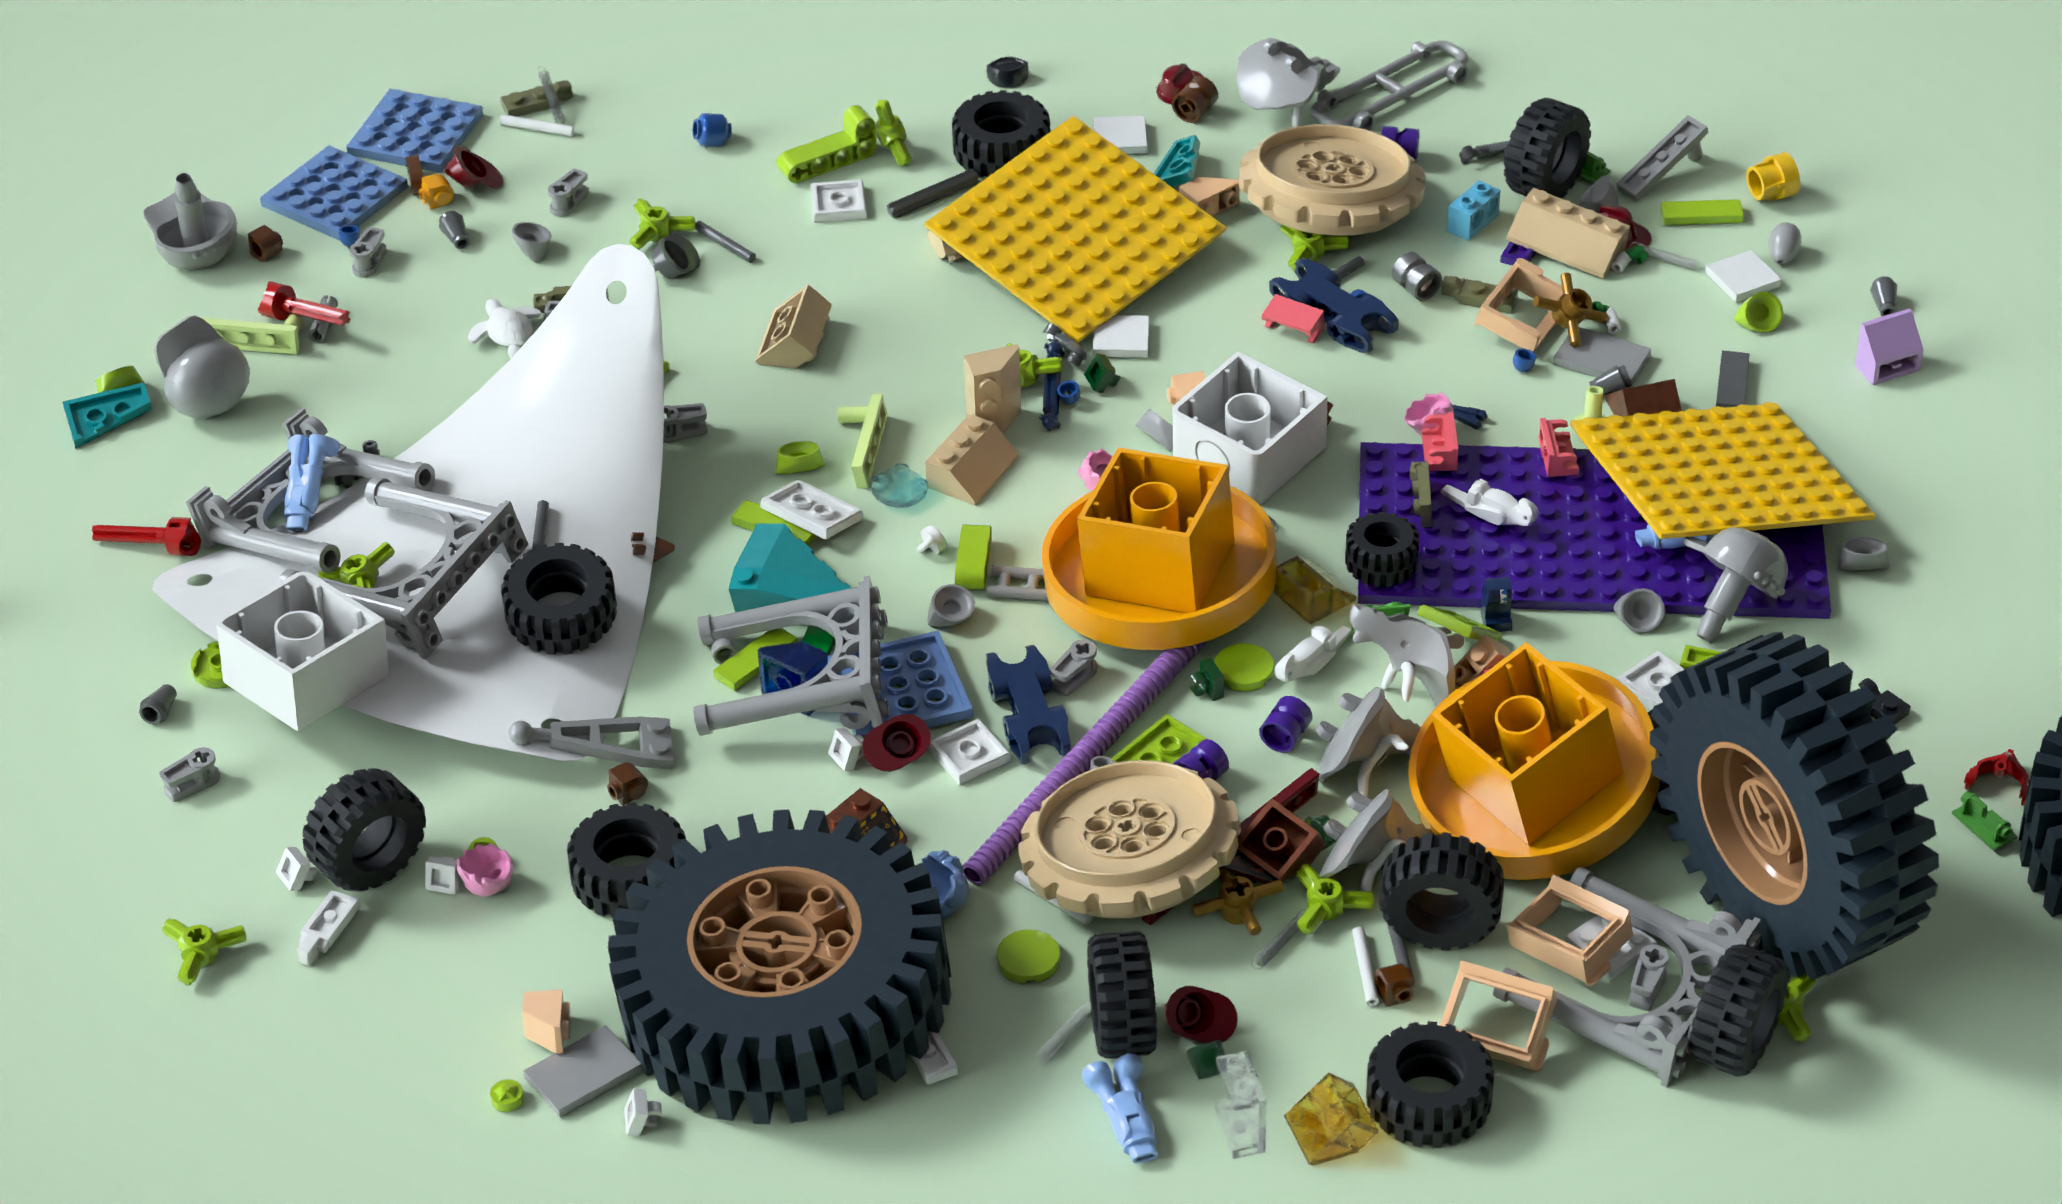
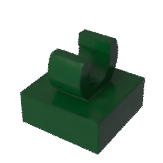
(1101, 373)
(1208, 680)

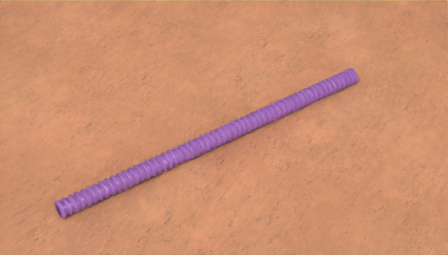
(1078, 760)

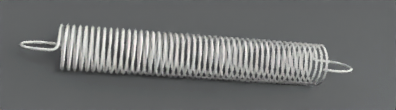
(1659, 255)
(1071, 1031)

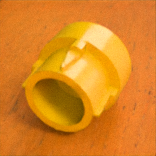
(1774, 178)

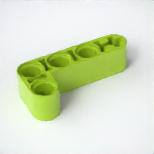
(834, 151)

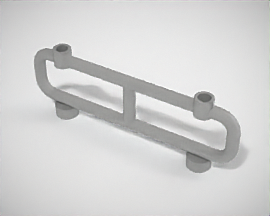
(1364, 119)

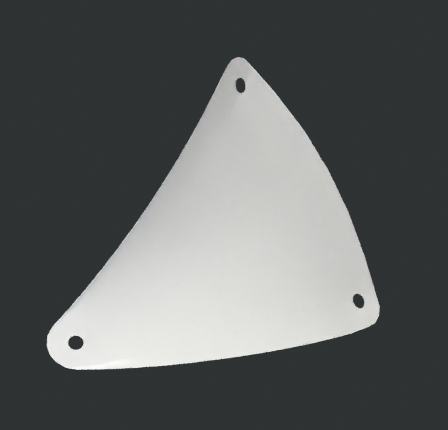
(559, 423)

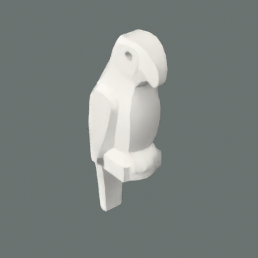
(1493, 504)
(1311, 654)

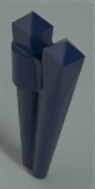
(1469, 416)

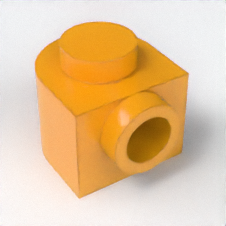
(436, 191)

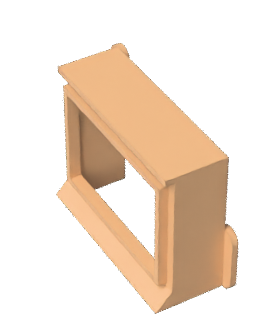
(1530, 281)
(1586, 964)
(1537, 1046)

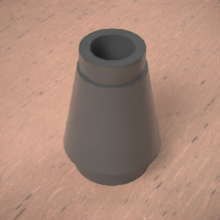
(454, 228)
(1885, 295)
(1613, 380)
(156, 706)

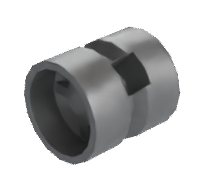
(1417, 276)

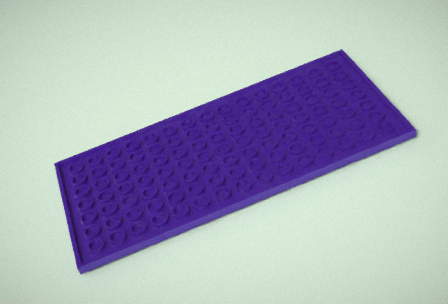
(1574, 554)

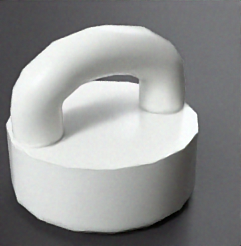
(932, 539)

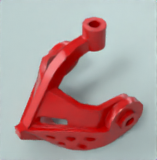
(2000, 765)

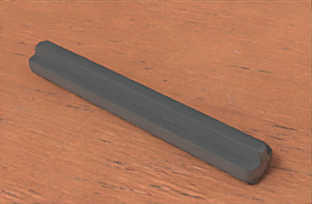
(932, 193)

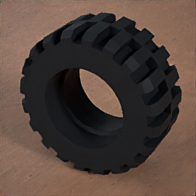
(996, 129)
(1547, 148)
(566, 625)
(337, 834)
(613, 835)
(1445, 864)
(1122, 994)
(1739, 1010)
(1427, 1116)

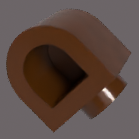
(264, 243)
(626, 783)
(1394, 984)

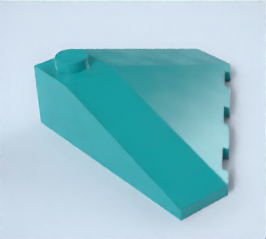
(778, 570)

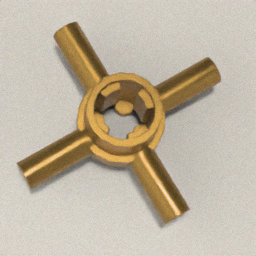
(1571, 309)
(1237, 900)

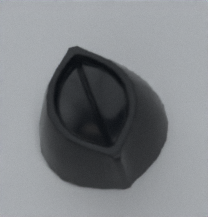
(1007, 72)

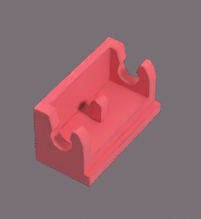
(1295, 315)
(1440, 443)
(1557, 449)

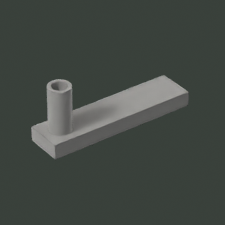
(1663, 157)

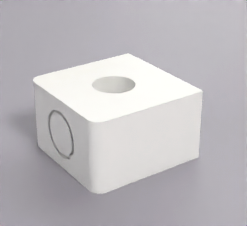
(1267, 421)
(302, 649)

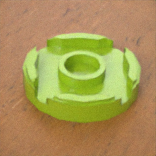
(1245, 666)
(207, 667)
(1028, 956)

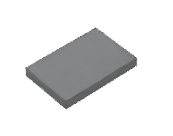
(1600, 353)
(582, 1071)

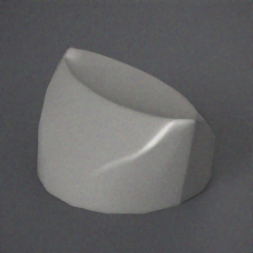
(1599, 194)
(532, 239)
(1157, 428)
(1863, 554)
(950, 606)
(1640, 610)

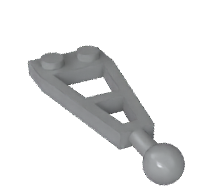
(654, 739)

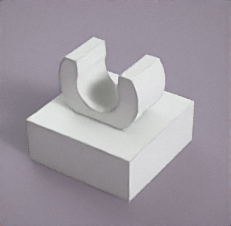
(846, 748)
(295, 869)
(442, 875)
(640, 1112)

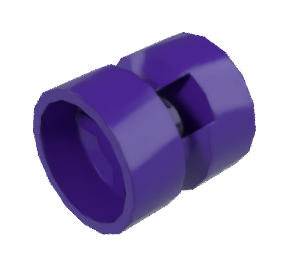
(1407, 139)
(1285, 724)
(1206, 759)

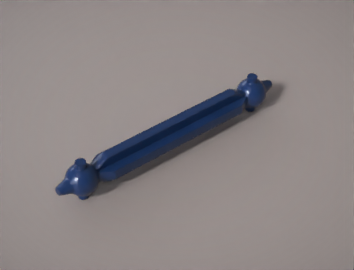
(1050, 395)

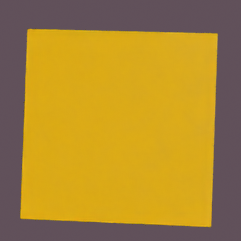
(1075, 228)
(1720, 470)

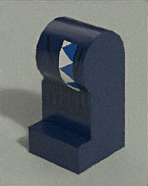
(1497, 604)

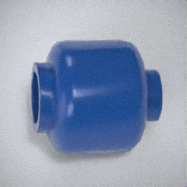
(711, 130)

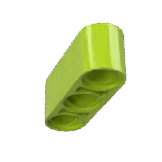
(973, 556)

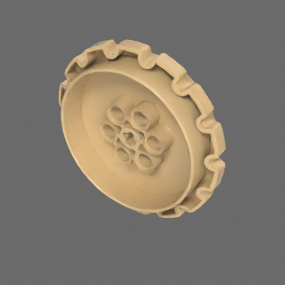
(1332, 179)
(1129, 839)

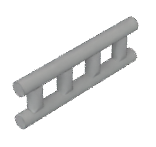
(1005, 591)

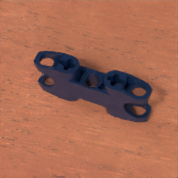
(1345, 315)
(1031, 718)

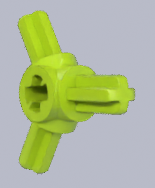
(891, 132)
(657, 224)
(1312, 245)
(1032, 367)
(361, 569)
(1327, 899)
(199, 945)
(1792, 1011)

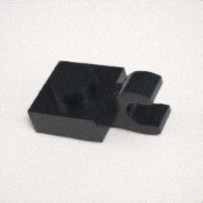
(1886, 703)

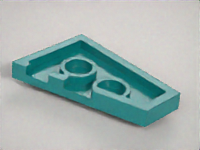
(1179, 162)
(104, 411)

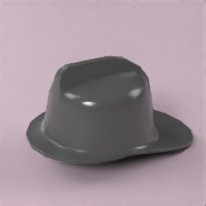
(675, 256)

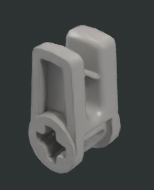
(568, 192)
(368, 252)
(684, 421)
(1074, 667)
(190, 775)
(1648, 977)

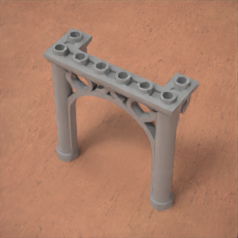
(230, 519)
(413, 616)
(856, 625)
(1648, 1036)

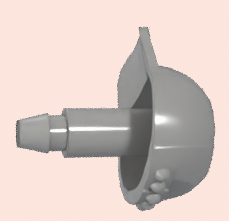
(190, 227)
(200, 369)
(1745, 561)

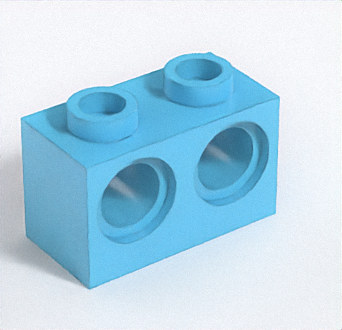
(1473, 210)

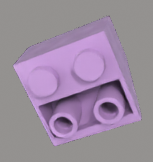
(1889, 347)

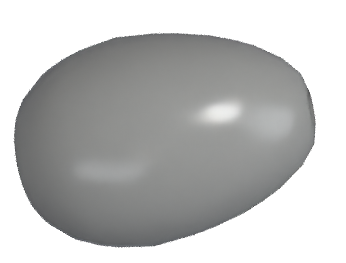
(1784, 243)

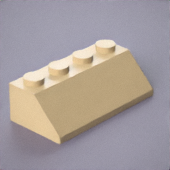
(1568, 233)

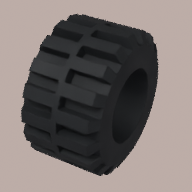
(1382, 549)

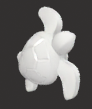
(505, 326)

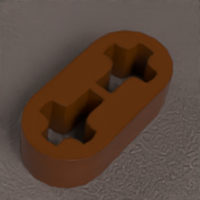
(414, 172)

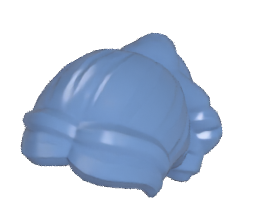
(949, 880)

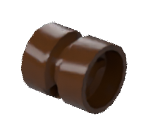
(1195, 99)

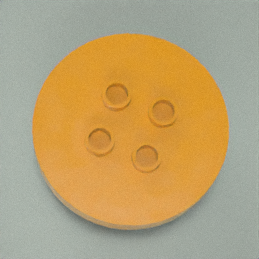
(1159, 554)
(1536, 765)

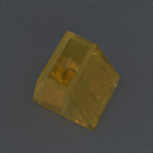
(1310, 589)
(1331, 1121)

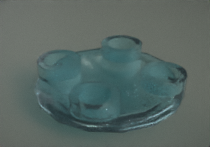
(899, 487)

